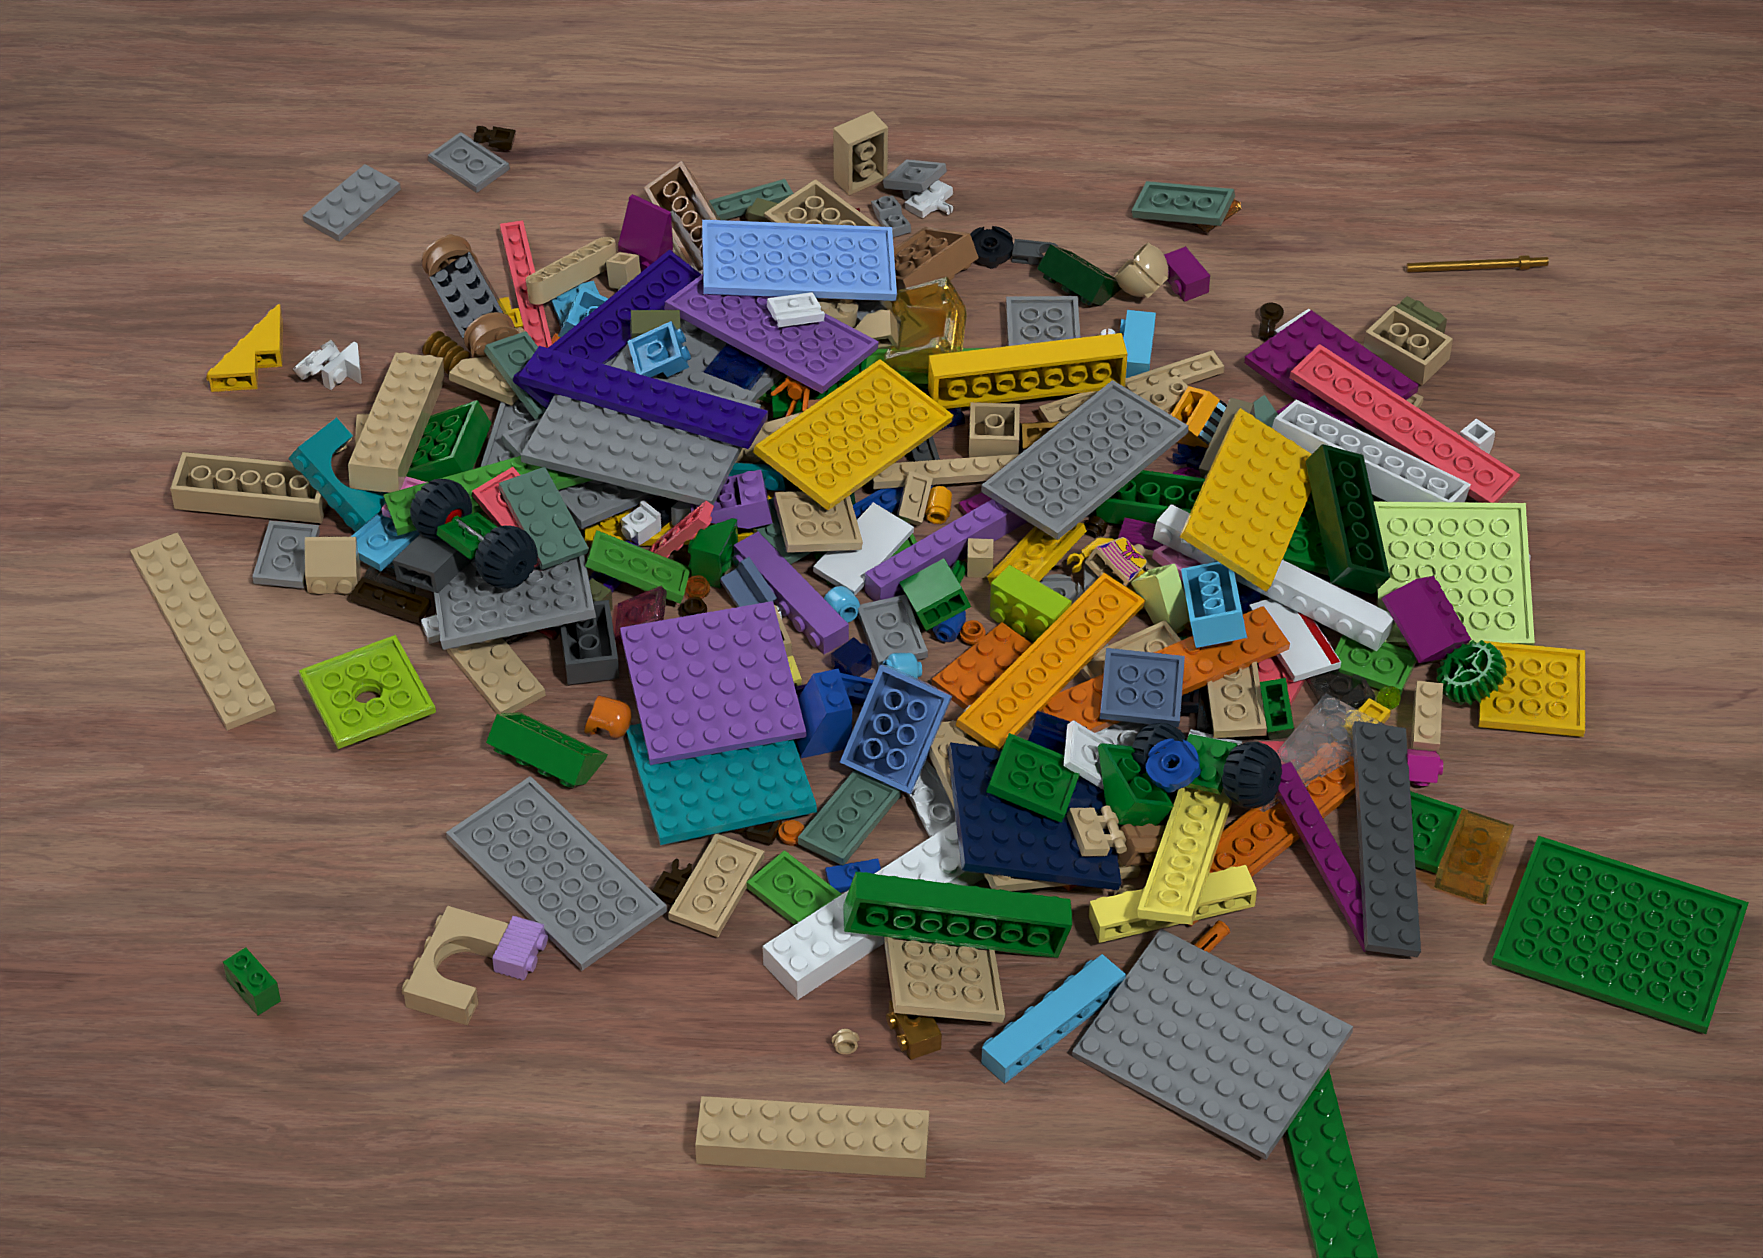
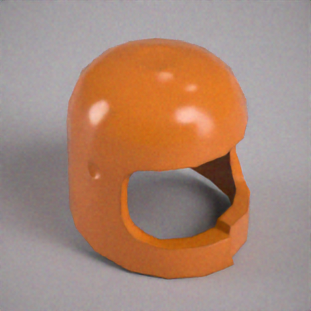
(610, 715)

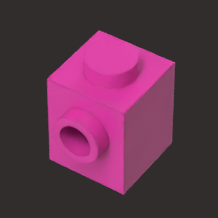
(1424, 766)

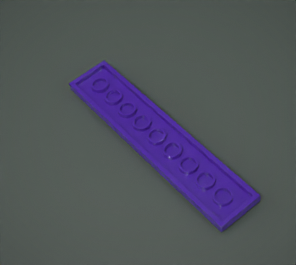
(608, 327)
(643, 397)

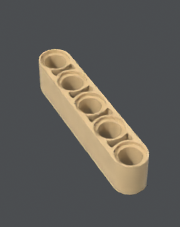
(570, 271)

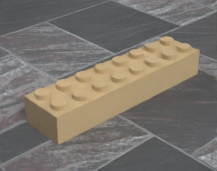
(396, 423)
(812, 1137)

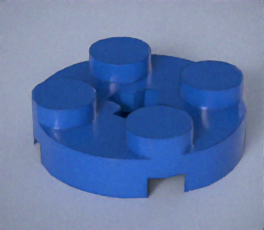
(1173, 778)

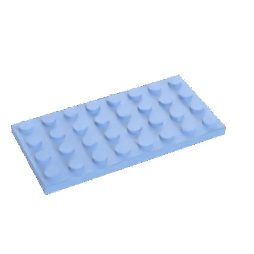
(798, 260)

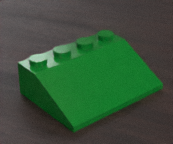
(450, 442)

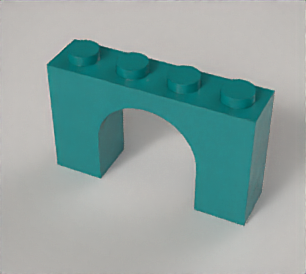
(314, 462)

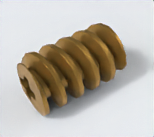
(442, 346)

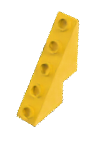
(258, 349)

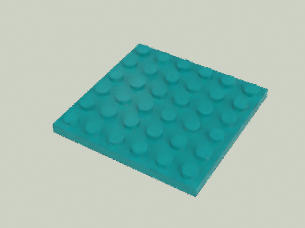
(722, 789)

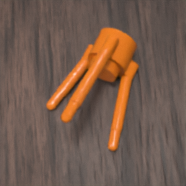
(796, 391)

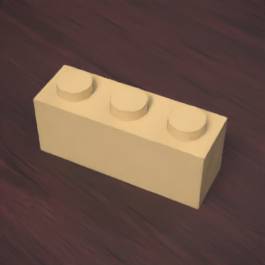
(1427, 716)

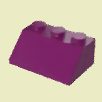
(1426, 619)

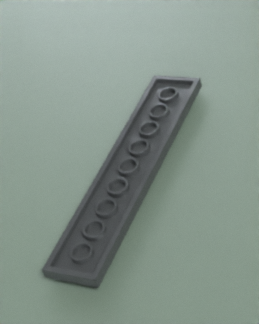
(1385, 840)

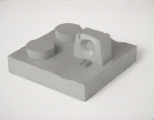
(914, 176)

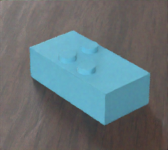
(1213, 604)

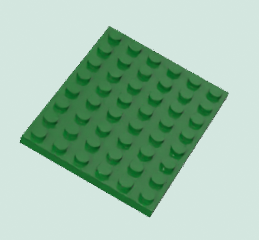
(1621, 934)

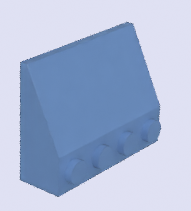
(896, 728)

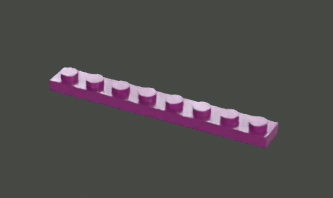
(1322, 848)

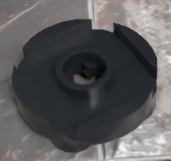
(996, 255)

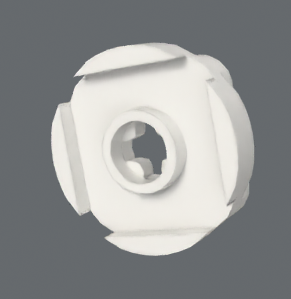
(313, 362)

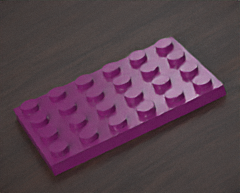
(1290, 346)

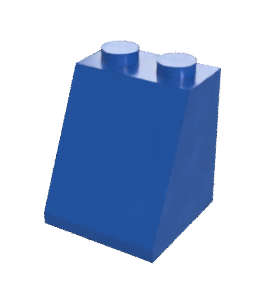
(825, 714)

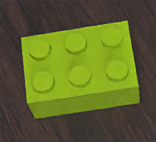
(1025, 603)

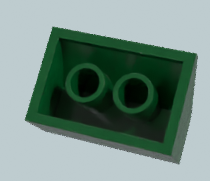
(1078, 276)

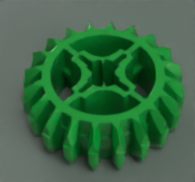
(1472, 672)

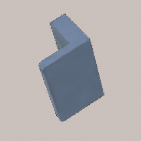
(747, 585)

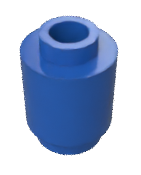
(949, 629)

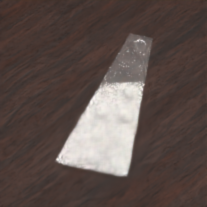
(1321, 741)

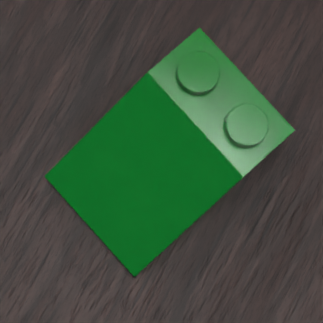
(1127, 792)

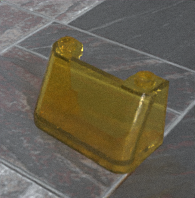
(930, 325)

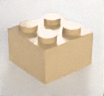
(993, 429)

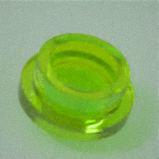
(1389, 697)

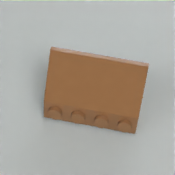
(932, 256)

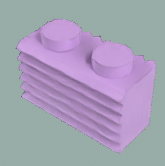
(519, 948)

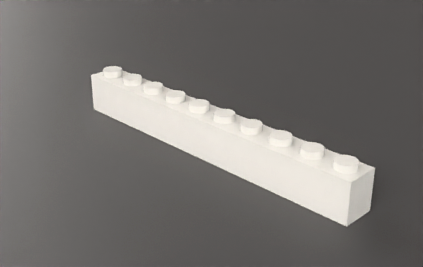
(1296, 590)

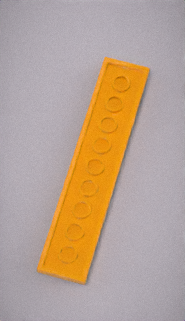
(1050, 662)

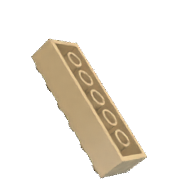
(245, 488)

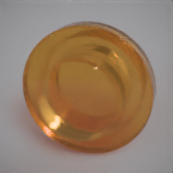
(697, 587)

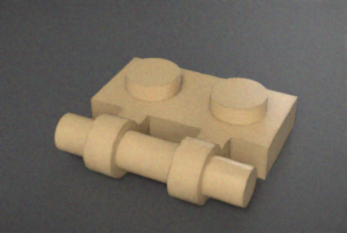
(1089, 831)

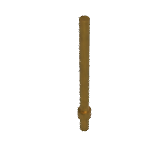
(1522, 262)

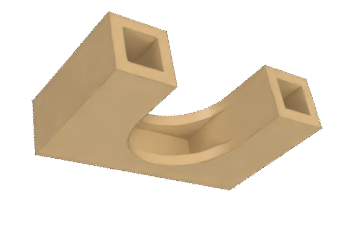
(454, 933)

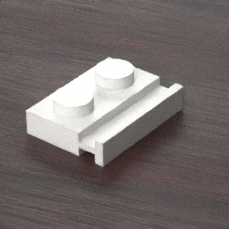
(795, 309)

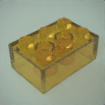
(1474, 856)

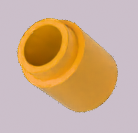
(938, 505)

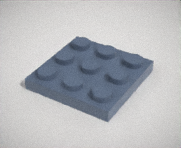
(1142, 687)

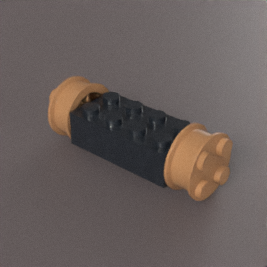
(467, 293)

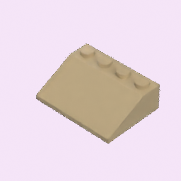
(816, 206)

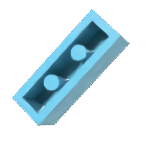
(1138, 339)

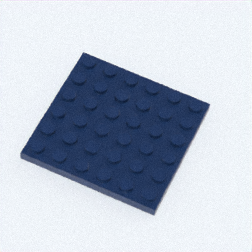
(1016, 841)

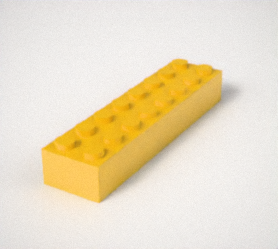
(1027, 371)

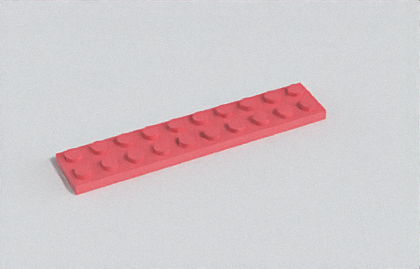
(1403, 424)

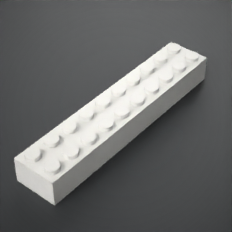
(820, 947)

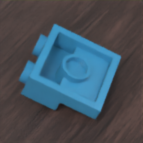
(660, 351)

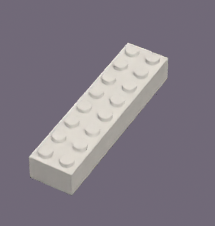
(1391, 472)

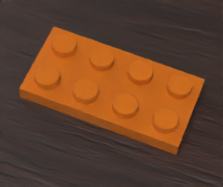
(981, 665)

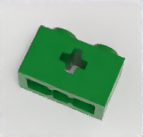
(1277, 708)
(251, 981)

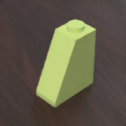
(1163, 596)

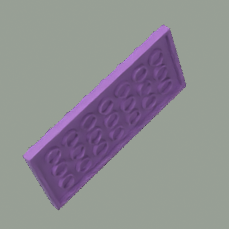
(809, 352)

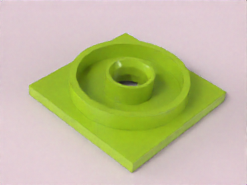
(372, 668)

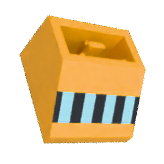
(1201, 413)

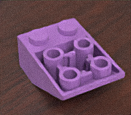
(743, 499)

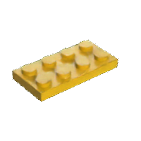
(1038, 552)

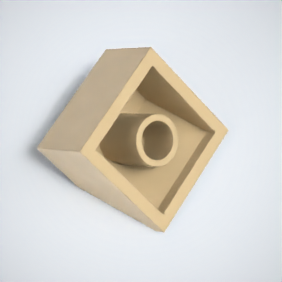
(331, 564)

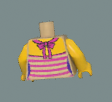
(1114, 557)

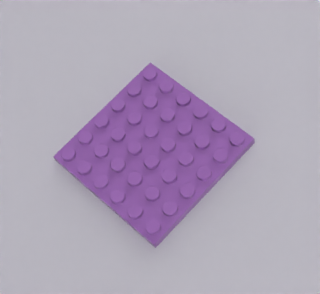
(712, 682)

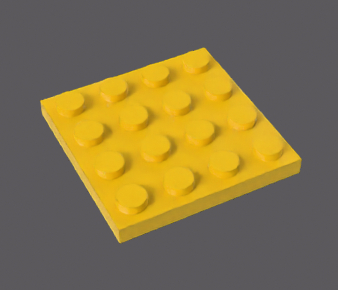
(1540, 691)

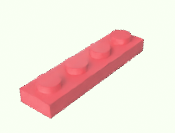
(684, 530)

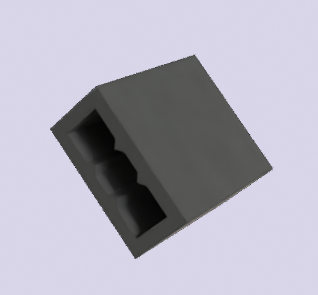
(429, 564)

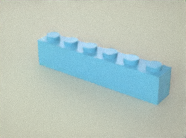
(1051, 1019)

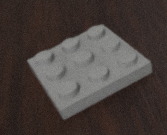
(1041, 319)

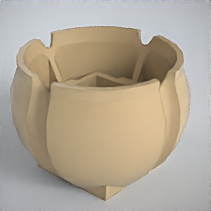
(1144, 273)

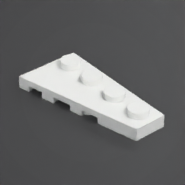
(932, 801)

